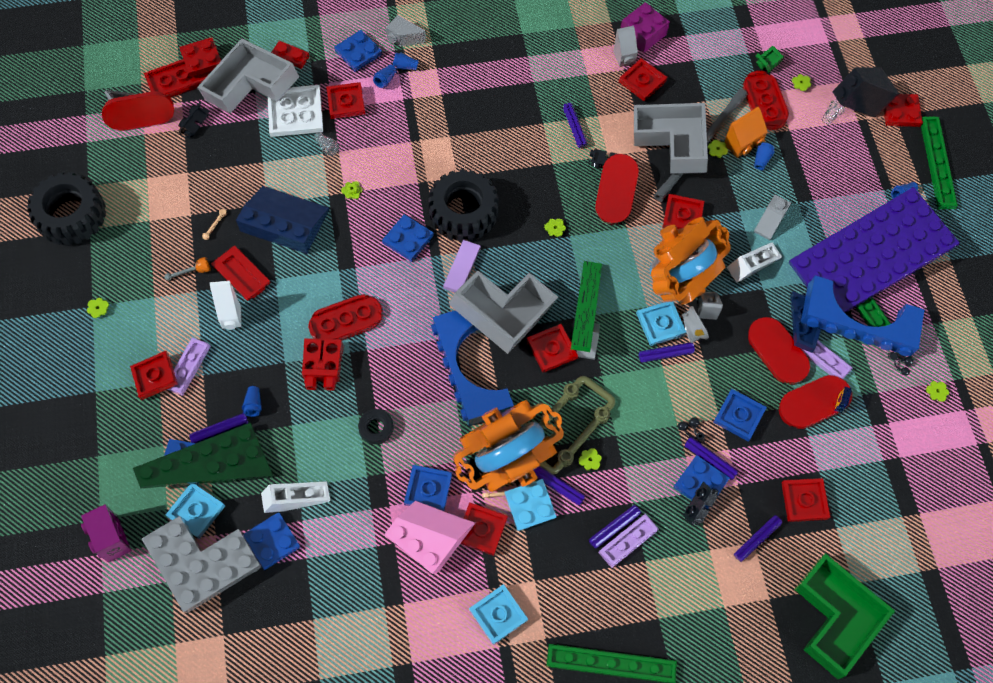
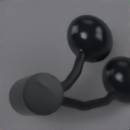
(908, 361)
(693, 422)

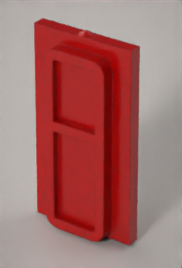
(241, 273)

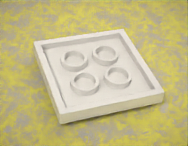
(296, 112)

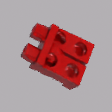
(320, 368)

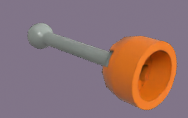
(201, 266)

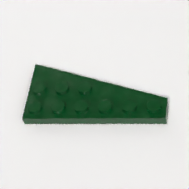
(216, 459)

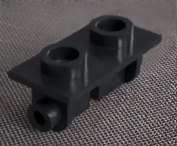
(188, 125)
(599, 157)
(695, 511)

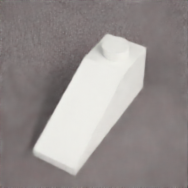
(753, 262)
(226, 304)
(294, 496)

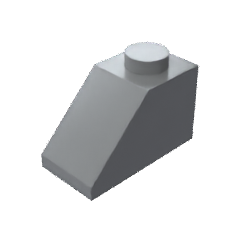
(404, 32)
(625, 46)
(772, 217)

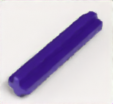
(575, 125)
(666, 352)
(218, 428)
(711, 458)
(559, 486)
(615, 526)
(761, 535)

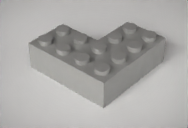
(247, 69)
(678, 126)
(503, 316)
(198, 574)

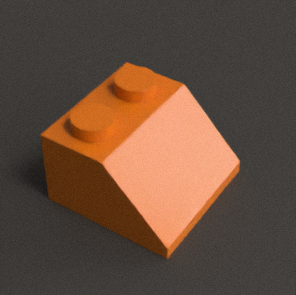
(746, 133)

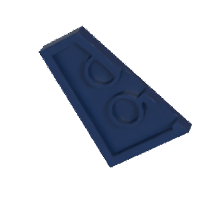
(804, 336)

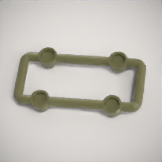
(601, 416)

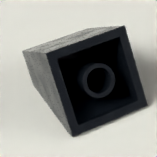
(866, 90)

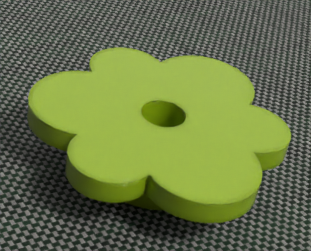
(801, 82)
(717, 148)
(351, 190)
(558, 224)
(94, 305)
(937, 391)
(590, 454)

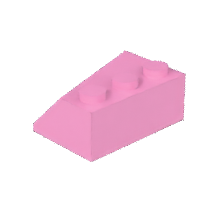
(428, 534)

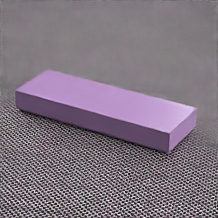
(461, 266)
(828, 361)
(189, 364)
(628, 540)

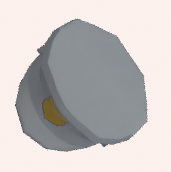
(694, 326)

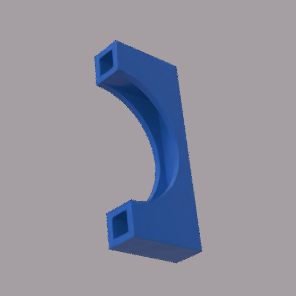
(824, 312)
(475, 401)

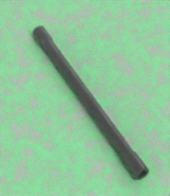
(736, 100)

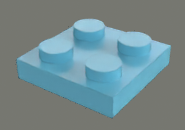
(661, 323)
(530, 505)
(197, 509)
(498, 614)

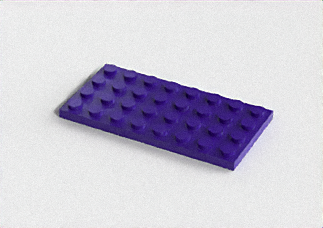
(877, 250)

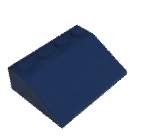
(282, 219)

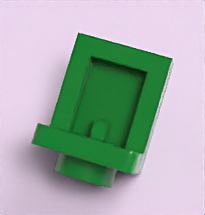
(769, 59)

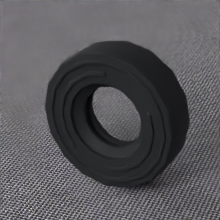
(375, 438)

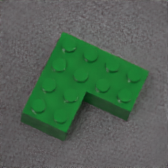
(852, 614)

